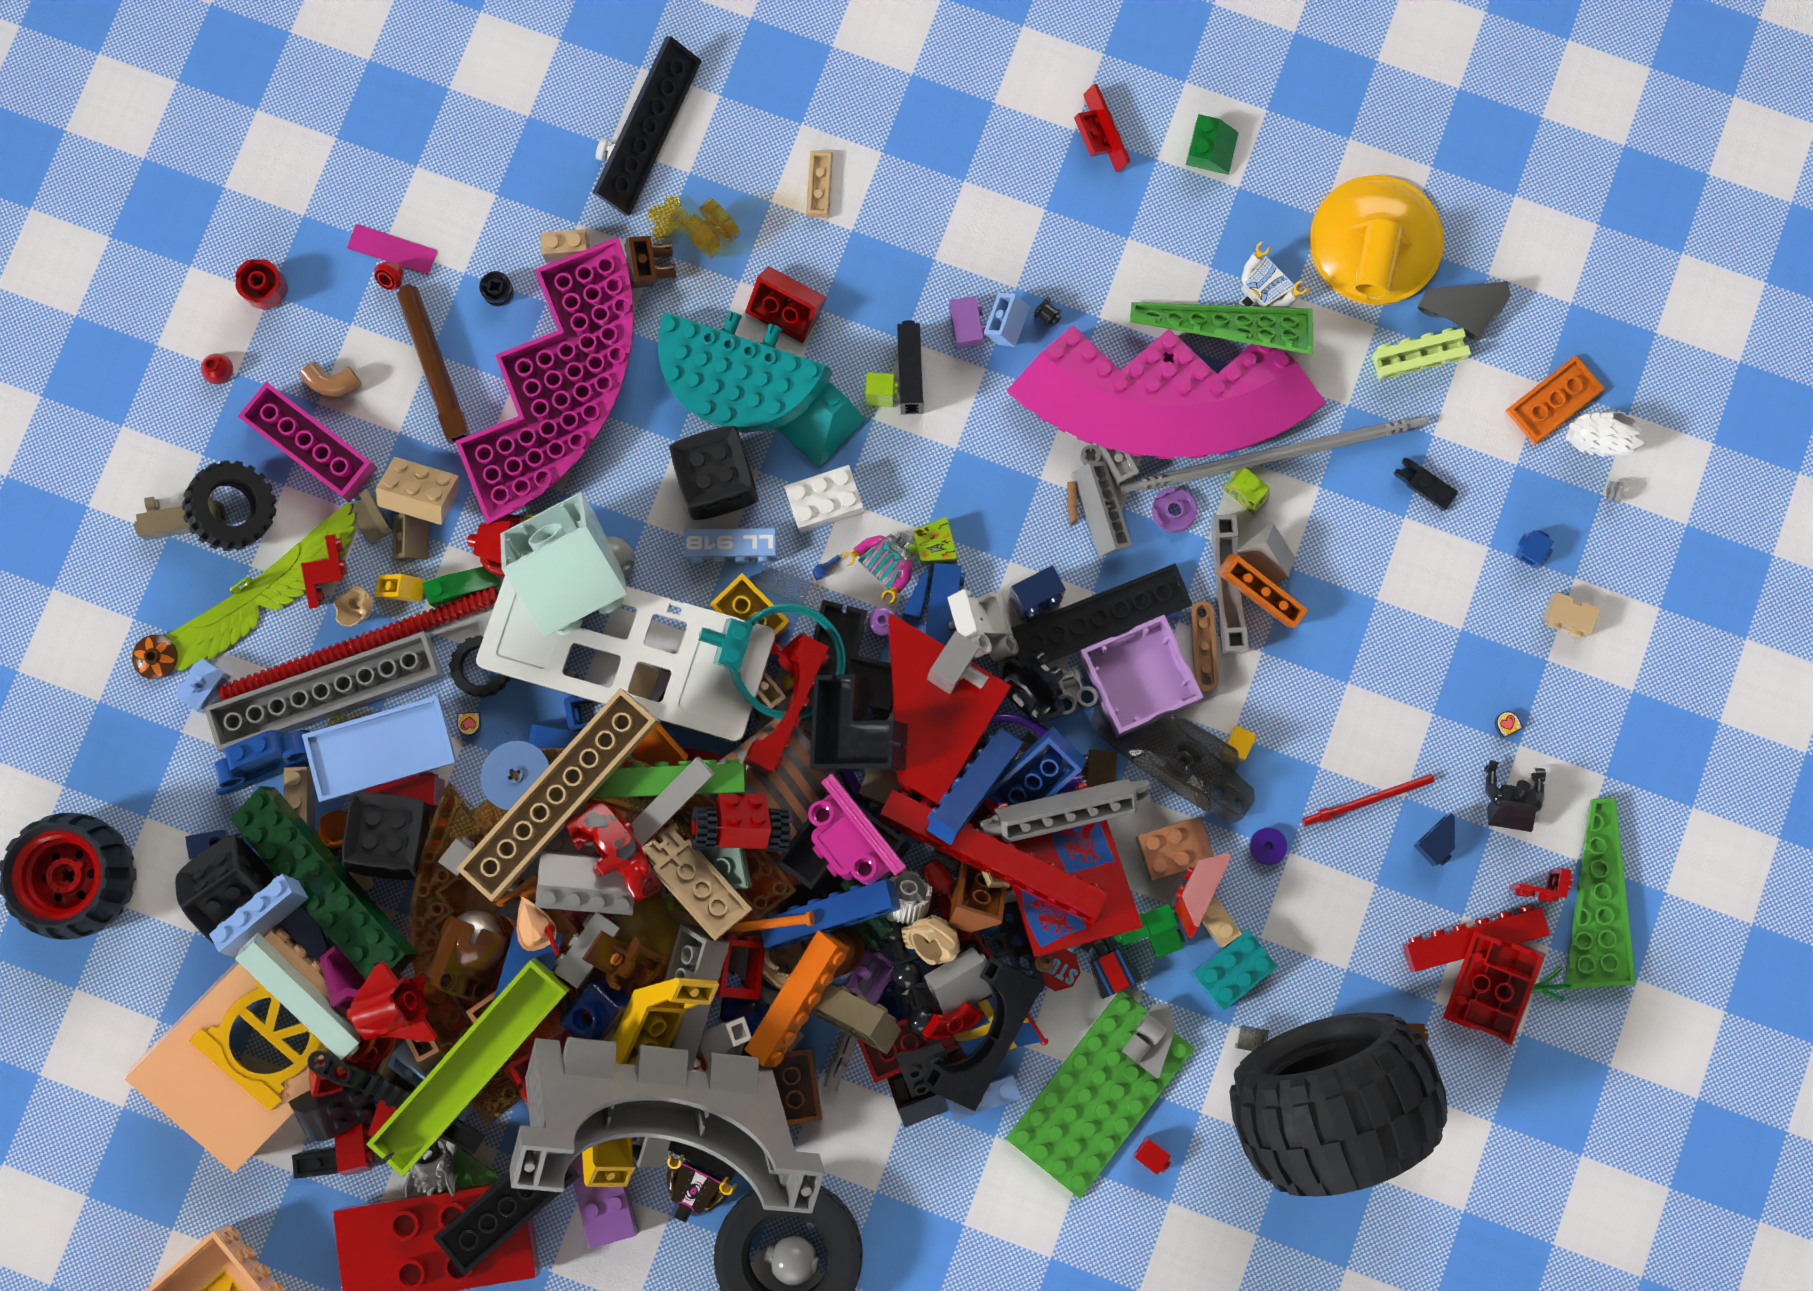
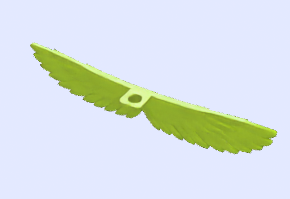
(272, 589)

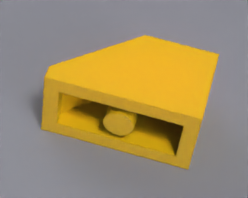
(399, 588)

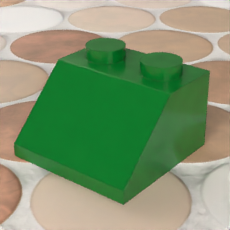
(1212, 145)

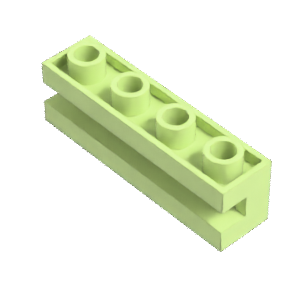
(1420, 354)

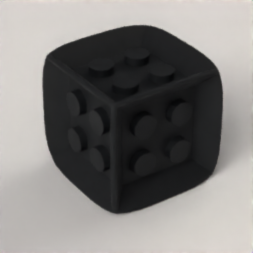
(713, 473)
(385, 835)
(220, 883)

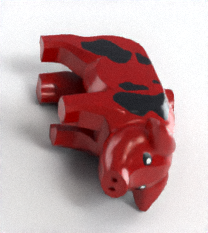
(614, 843)

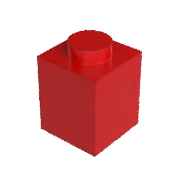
(1152, 1156)

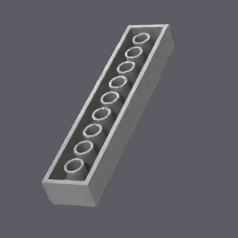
(326, 691)
(692, 957)

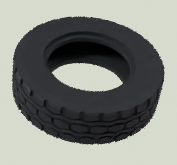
(829, 1216)

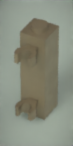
(170, 521)

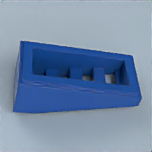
(915, 605)

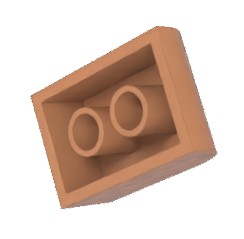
(1174, 848)

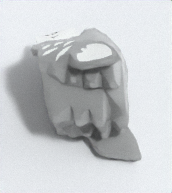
(433, 1171)

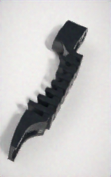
(384, 1089)

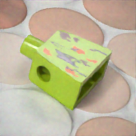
(1247, 490)
(934, 543)

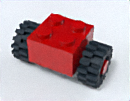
(740, 823)

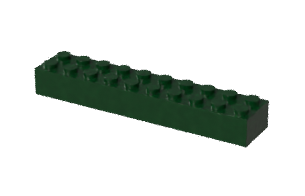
(333, 894)

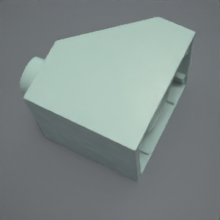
(562, 566)

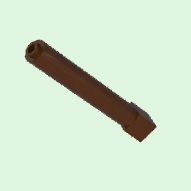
(449, 411)

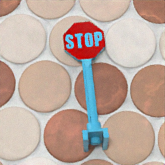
(1064, 971)

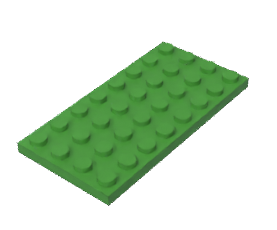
(1094, 1099)

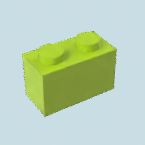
(881, 389)

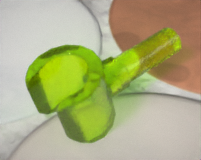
(671, 904)

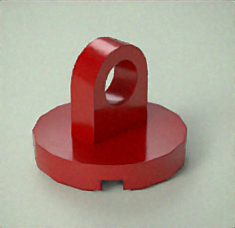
(784, 653)

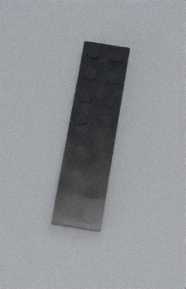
(647, 126)
(1102, 615)

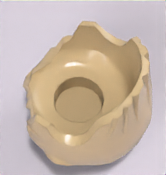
(353, 606)

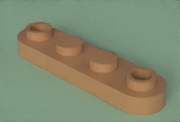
(1204, 646)

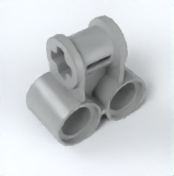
(1072, 690)

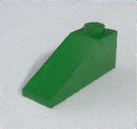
(457, 585)

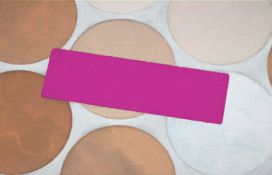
(392, 249)

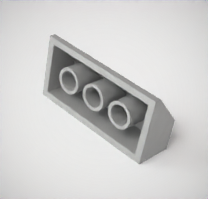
(572, 884)

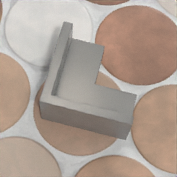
(1119, 464)

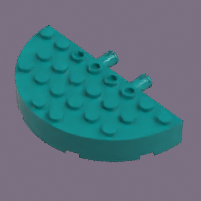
(734, 378)

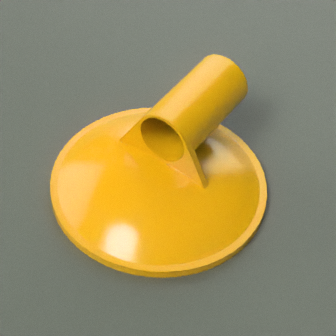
(1376, 240)

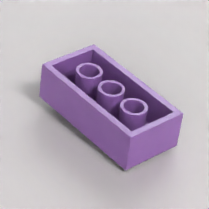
(604, 1210)

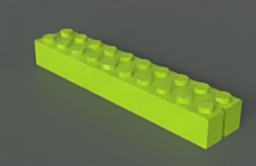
(469, 1066)

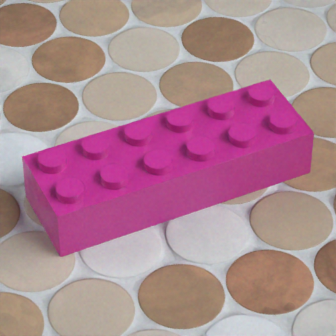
(307, 442)

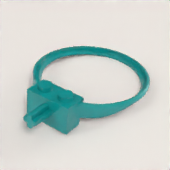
(734, 640)

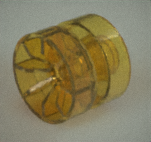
(705, 232)

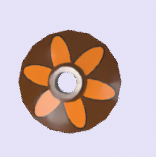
(164, 661)

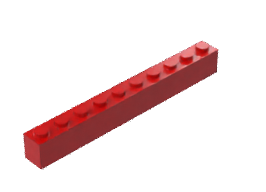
(999, 859)

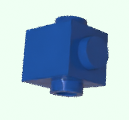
(1534, 548)

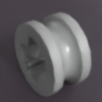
(1090, 448)
(1614, 491)

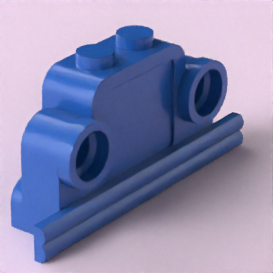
(259, 758)

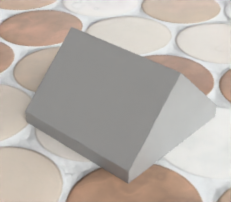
(1268, 554)

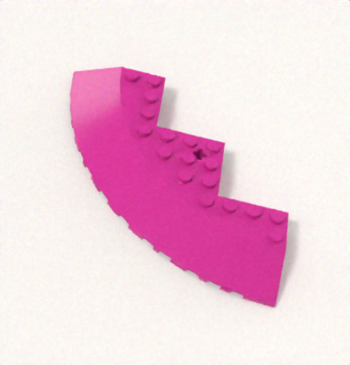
(568, 386)
(1166, 397)

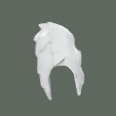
(1605, 434)

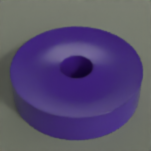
(1278, 843)

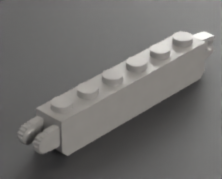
(1067, 810)

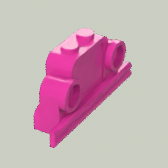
(850, 838)

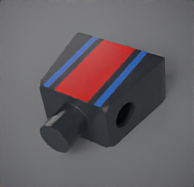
(1112, 970)

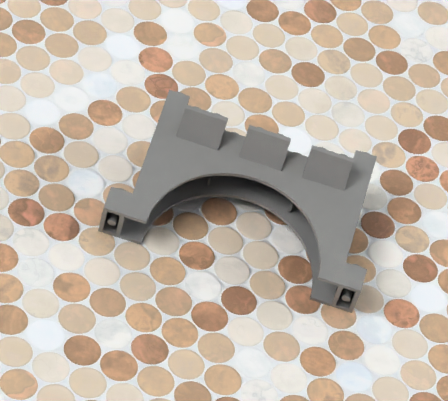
(725, 1112)

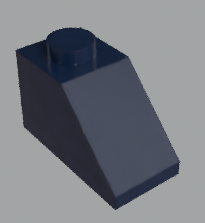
(1438, 841)

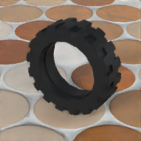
(458, 676)

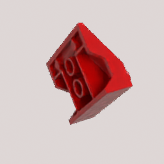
(1494, 986)

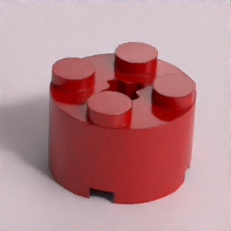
(267, 294)

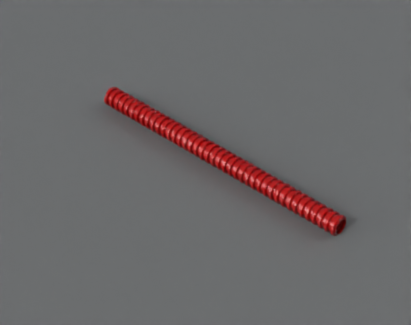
(363, 643)

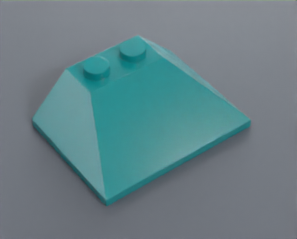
(823, 425)

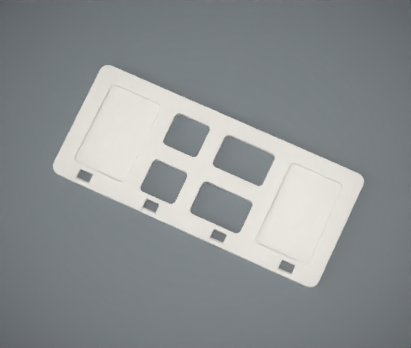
(697, 693)

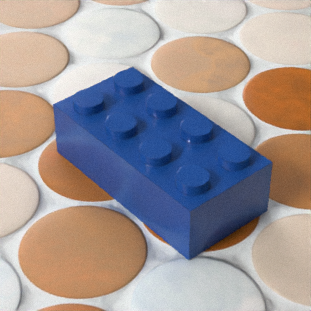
(1039, 771)

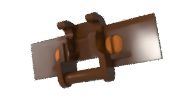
(620, 963)

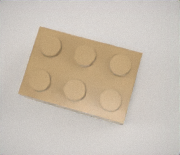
(417, 490)

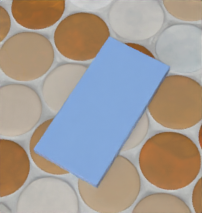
(379, 748)

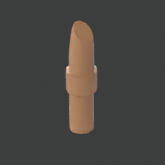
(1072, 502)

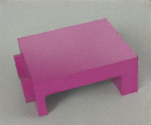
(341, 978)

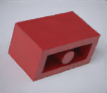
(352, 1152)

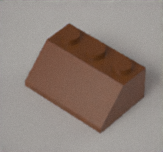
(973, 903)

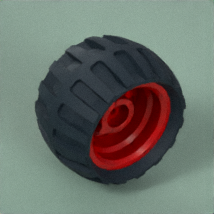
(32, 857)

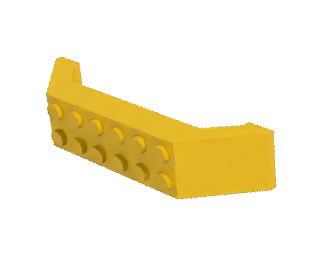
(649, 1021)

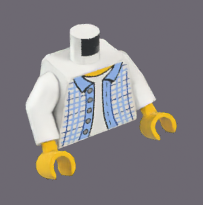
(1266, 284)

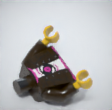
(694, 1188)

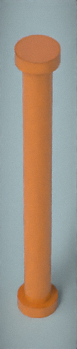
(808, 918)

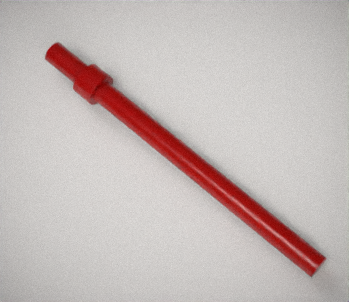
(1325, 814)

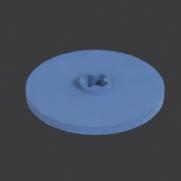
(500, 765)

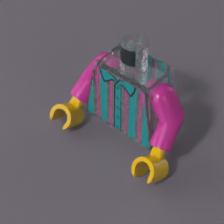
(886, 560)

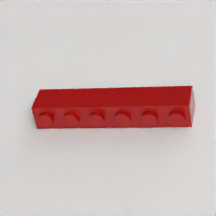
(1453, 945)

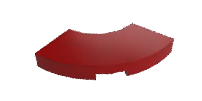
(946, 1025)

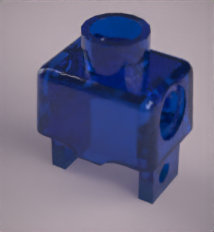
(606, 1009)

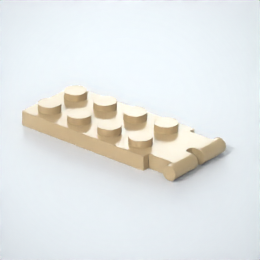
(695, 882)

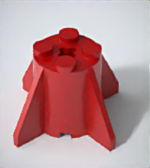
(391, 1007)

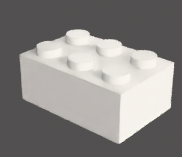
(824, 499)

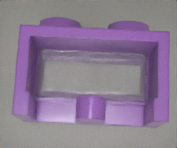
(870, 976)

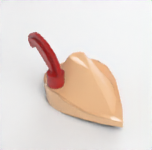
(535, 928)

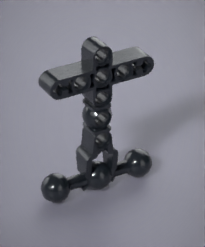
(909, 975)

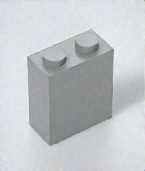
(958, 981)

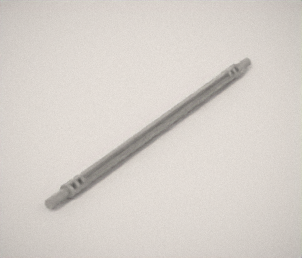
(1274, 454)

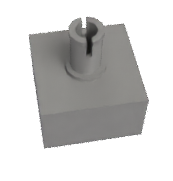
(955, 664)

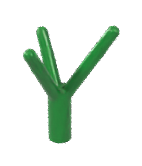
(1542, 988)

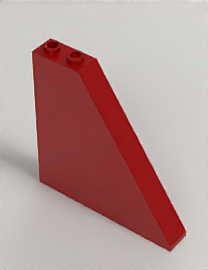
(940, 724)

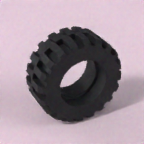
(238, 477)

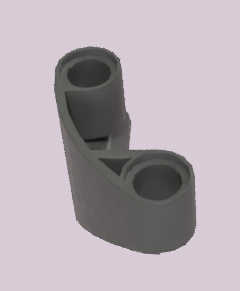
(1467, 305)

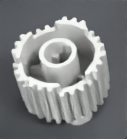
(913, 897)

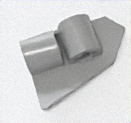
(1152, 1039)

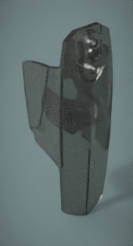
(1186, 762)

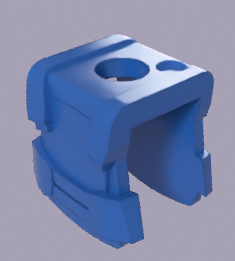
(573, 712)

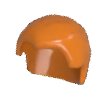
(332, 829)

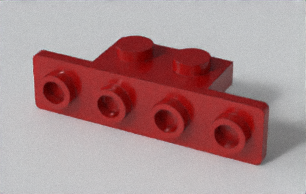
(1100, 131)

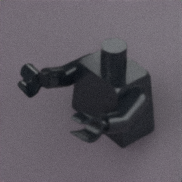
(1514, 805)

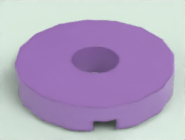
(1167, 521)

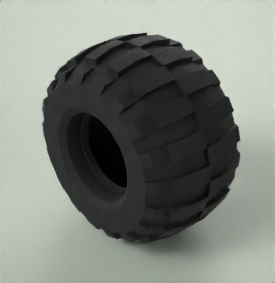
(1339, 1104)

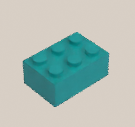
(1234, 970)

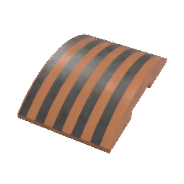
(792, 785)

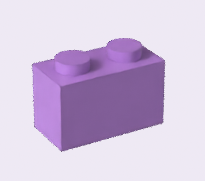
(966, 322)

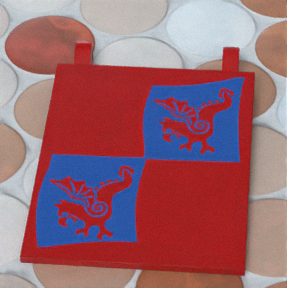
(1092, 856)

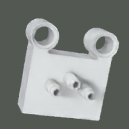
(984, 623)

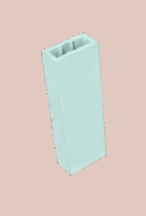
(299, 996)

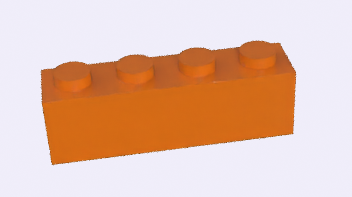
(1262, 591)

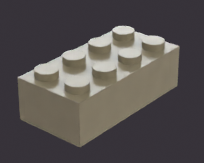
(857, 1017)

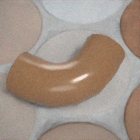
(327, 384)

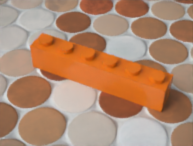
(797, 999)

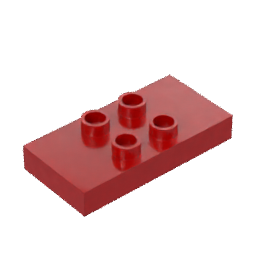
(393, 1246)

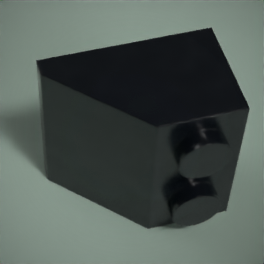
(918, 1108)

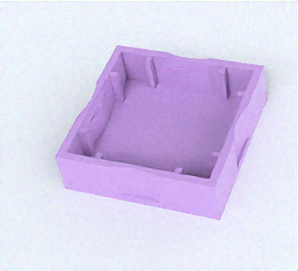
(1140, 676)

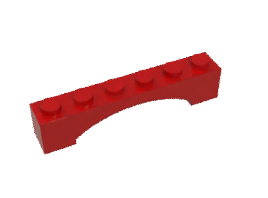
(807, 658)

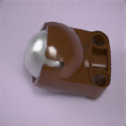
(467, 955)

